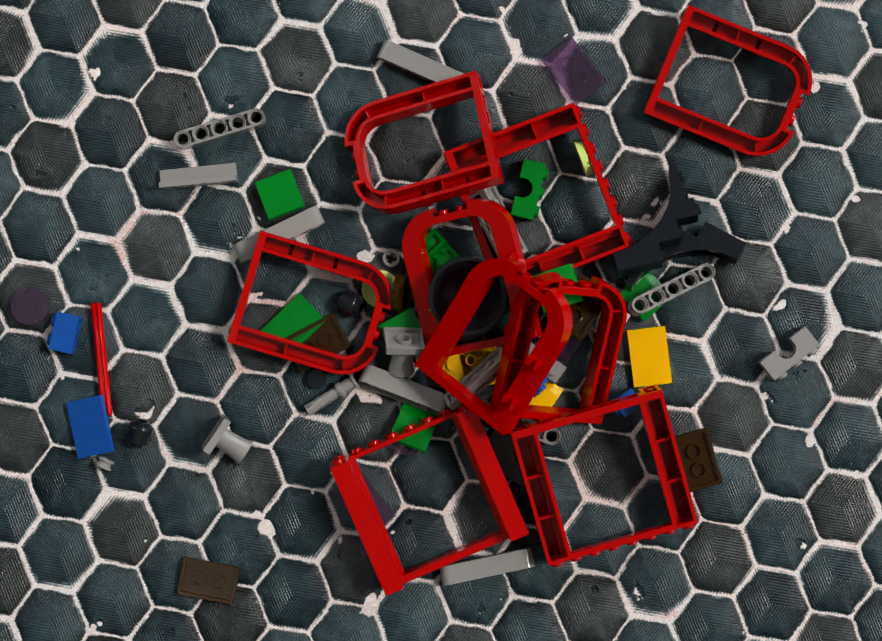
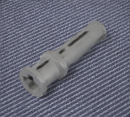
(340, 390)

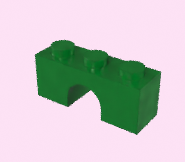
(534, 174)

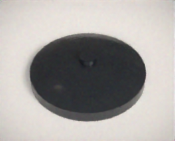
(446, 285)

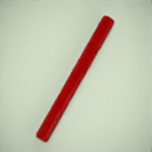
(100, 353)

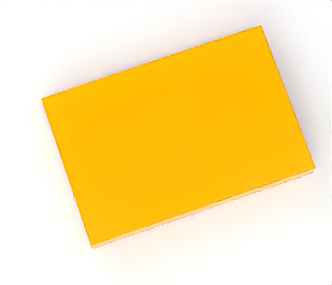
(649, 356)

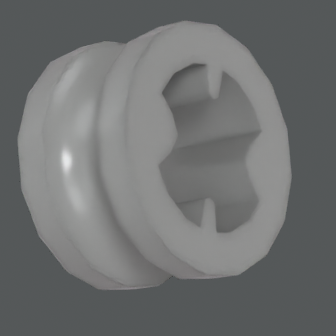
(393, 264)
(104, 463)

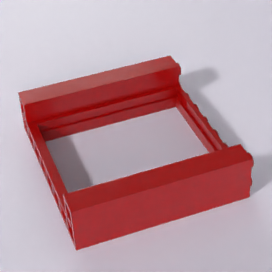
(527, 135)
(665, 457)
(369, 521)

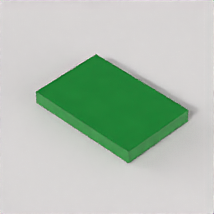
(293, 318)

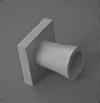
(403, 345)
(227, 441)

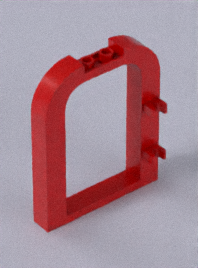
(751, 42)
(408, 104)
(421, 272)
(604, 351)
(301, 352)
(535, 365)

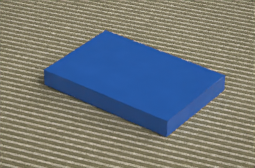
(90, 426)

